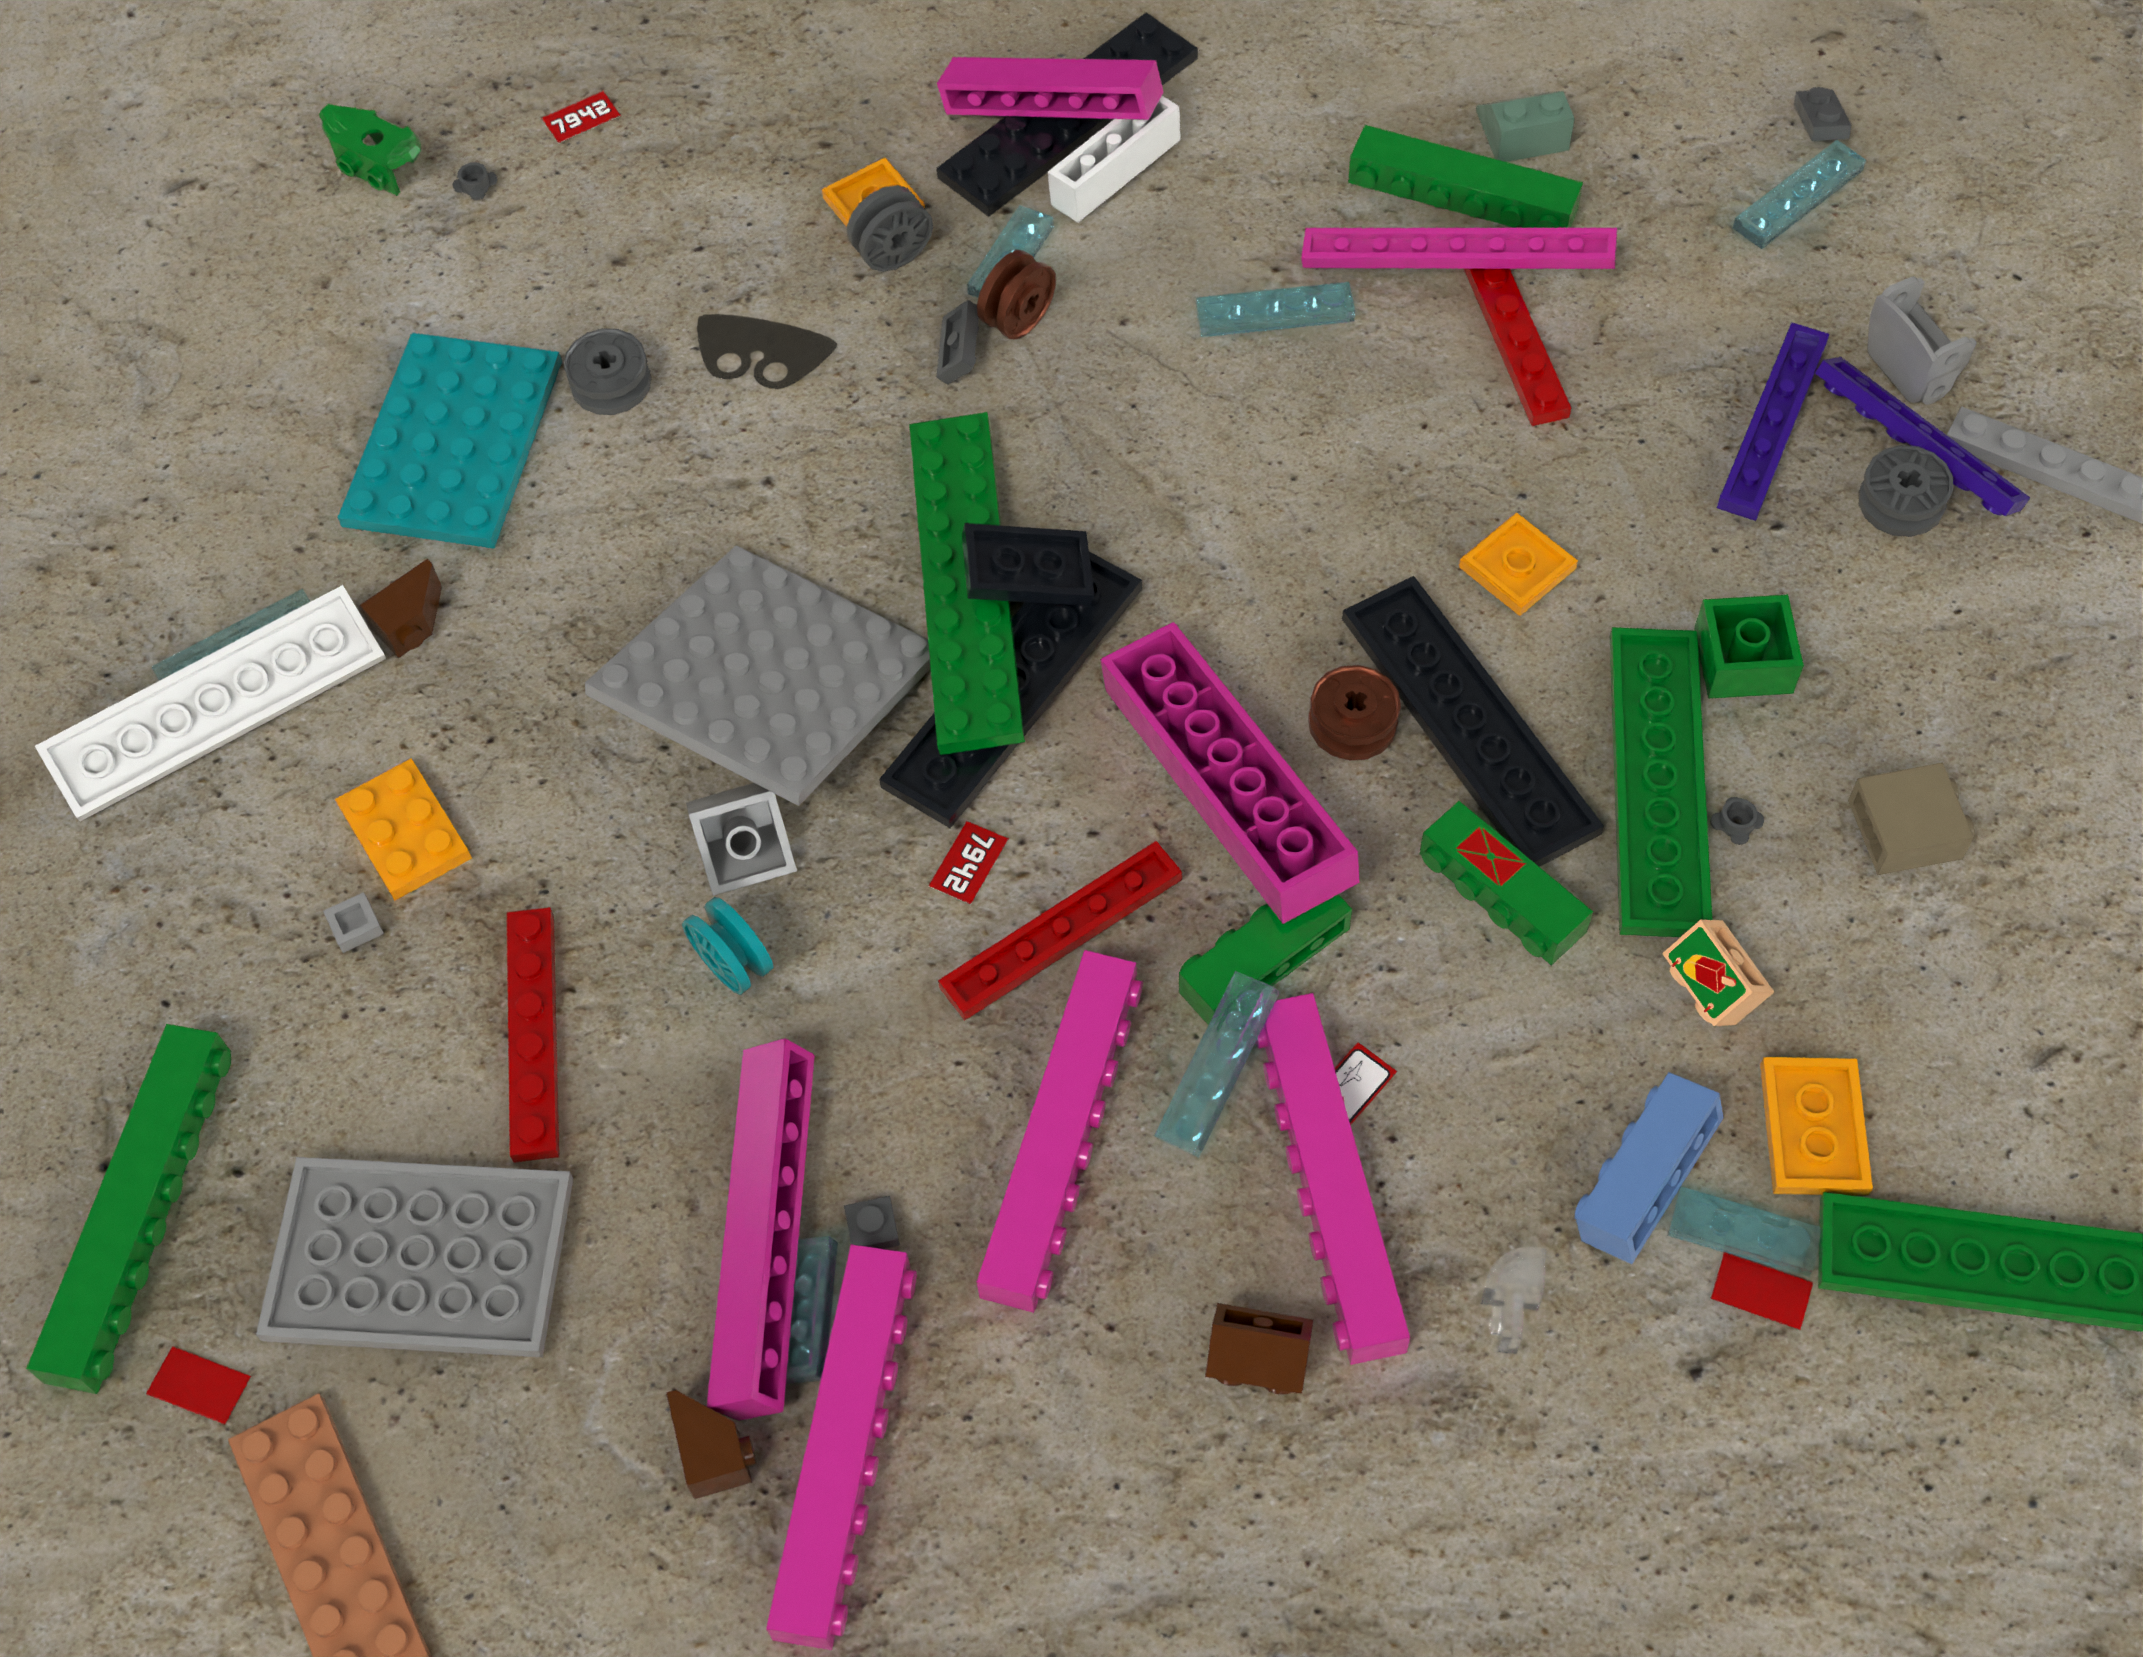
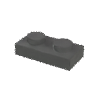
(1822, 114)
(958, 342)

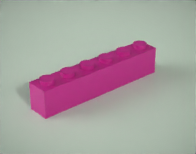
(1051, 87)

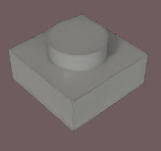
(353, 922)

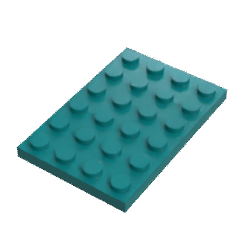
(451, 440)

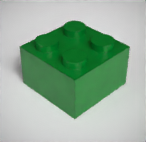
(1748, 646)

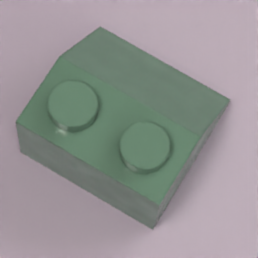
(1527, 125)

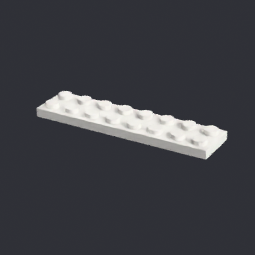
(209, 703)

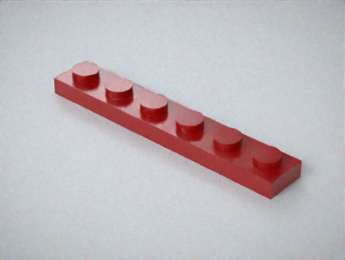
(1519, 345)
(1060, 930)
(532, 1036)

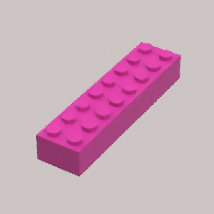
(1230, 773)

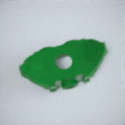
(394, 146)

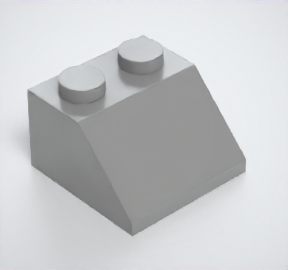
(741, 837)

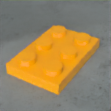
(403, 829)
(1815, 1126)

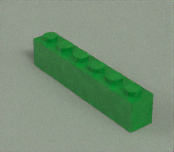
(1462, 181)

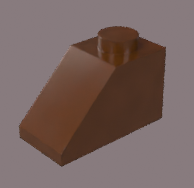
(405, 609)
(709, 1447)

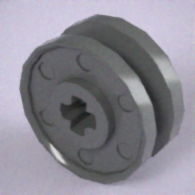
(889, 228)
(607, 371)
(1905, 490)

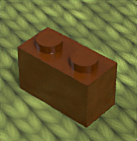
(1259, 1349)

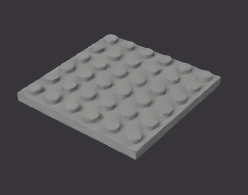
(763, 673)

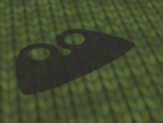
(780, 343)

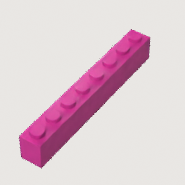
(1059, 1132)
(1332, 1182)
(761, 1232)
(840, 1449)

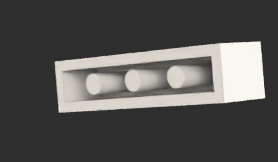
(1112, 160)

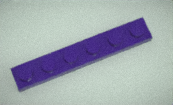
(1773, 422)
(1909, 427)

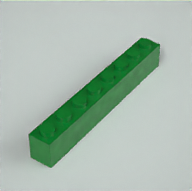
(130, 1210)

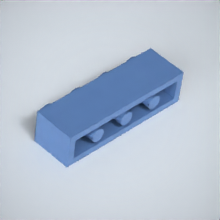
(1648, 1167)

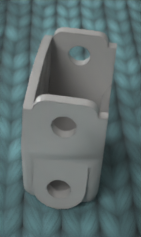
(1912, 346)

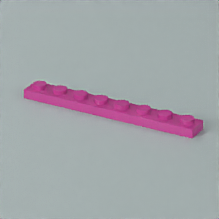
(1460, 248)

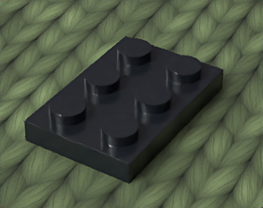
(1027, 564)

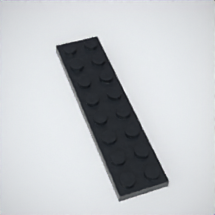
(1025, 148)
(1049, 649)
(1472, 723)

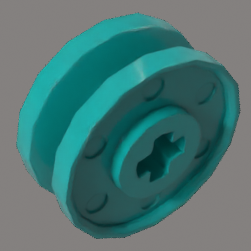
(727, 945)

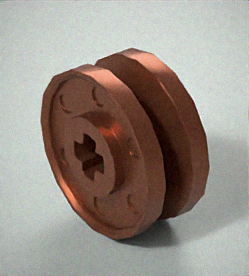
(1016, 294)
(1354, 712)

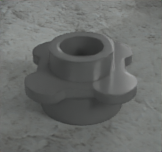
(474, 180)
(1737, 809)

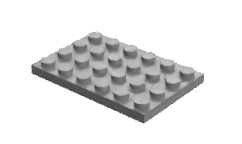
(417, 1257)

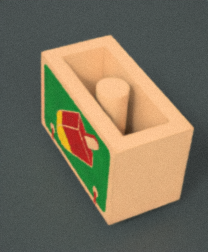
(1717, 973)

